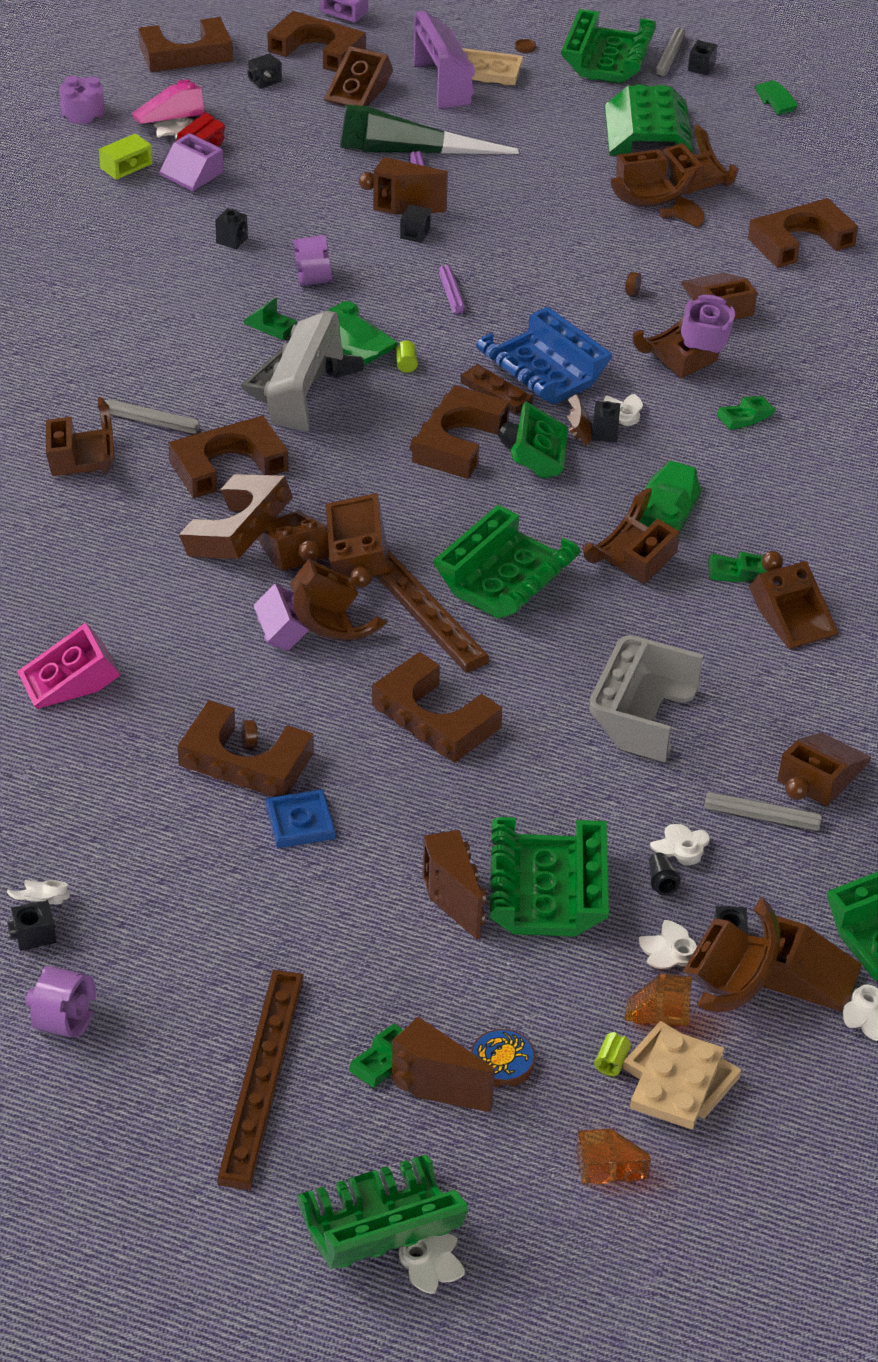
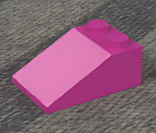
(175, 102)
(69, 669)

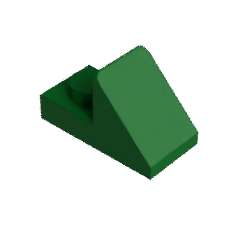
(269, 321)

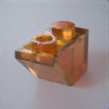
(662, 999)
(610, 1157)

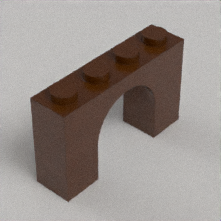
(303, 29)
(162, 54)
(773, 237)
(458, 409)
(249, 437)
(259, 500)
(448, 733)
(267, 773)

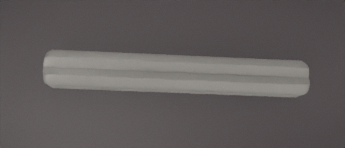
(670, 51)
(153, 416)
(763, 811)

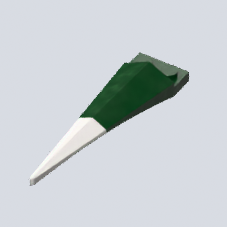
(382, 132)

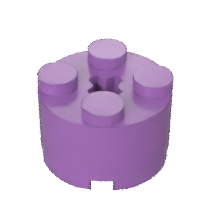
(81, 99)
(312, 260)
(707, 323)
(61, 1002)

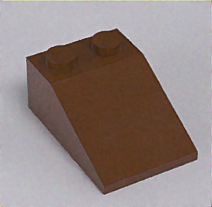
(359, 77)
(440, 1068)

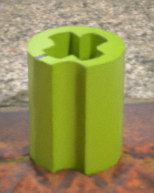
(406, 356)
(612, 1054)

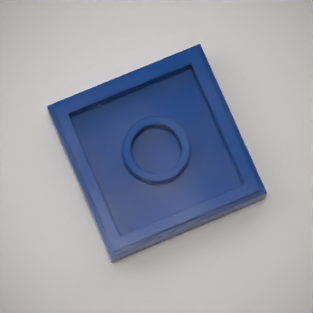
(300, 818)

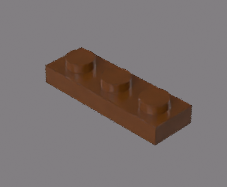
(488, 383)

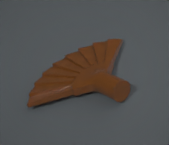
(686, 211)

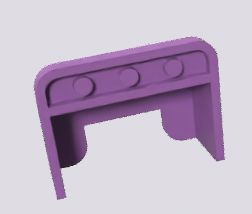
(438, 45)

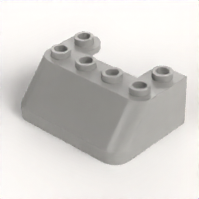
(299, 363)
(633, 688)

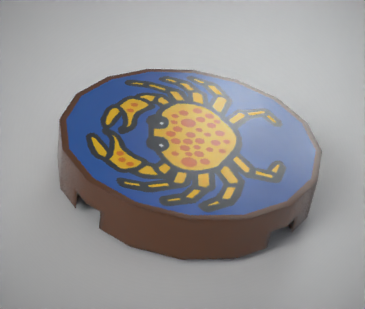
(509, 1055)

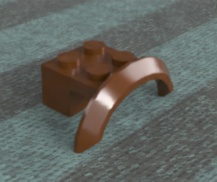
(709, 169)
(643, 179)
(672, 351)
(80, 451)
(635, 547)
(322, 603)
(733, 961)

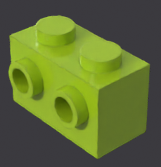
(125, 156)

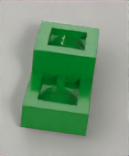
(777, 96)
(749, 412)
(729, 569)
(376, 1062)

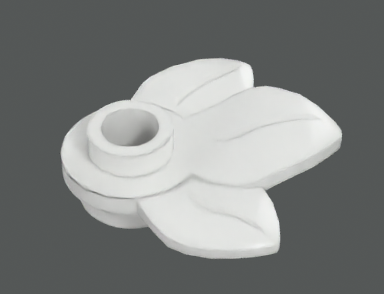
(171, 126)
(629, 409)
(682, 844)
(49, 890)
(669, 948)
(863, 1011)
(434, 1263)

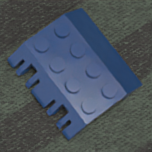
(550, 357)

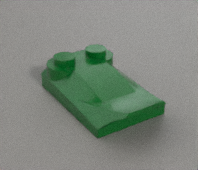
(359, 335)
(540, 442)
(672, 495)

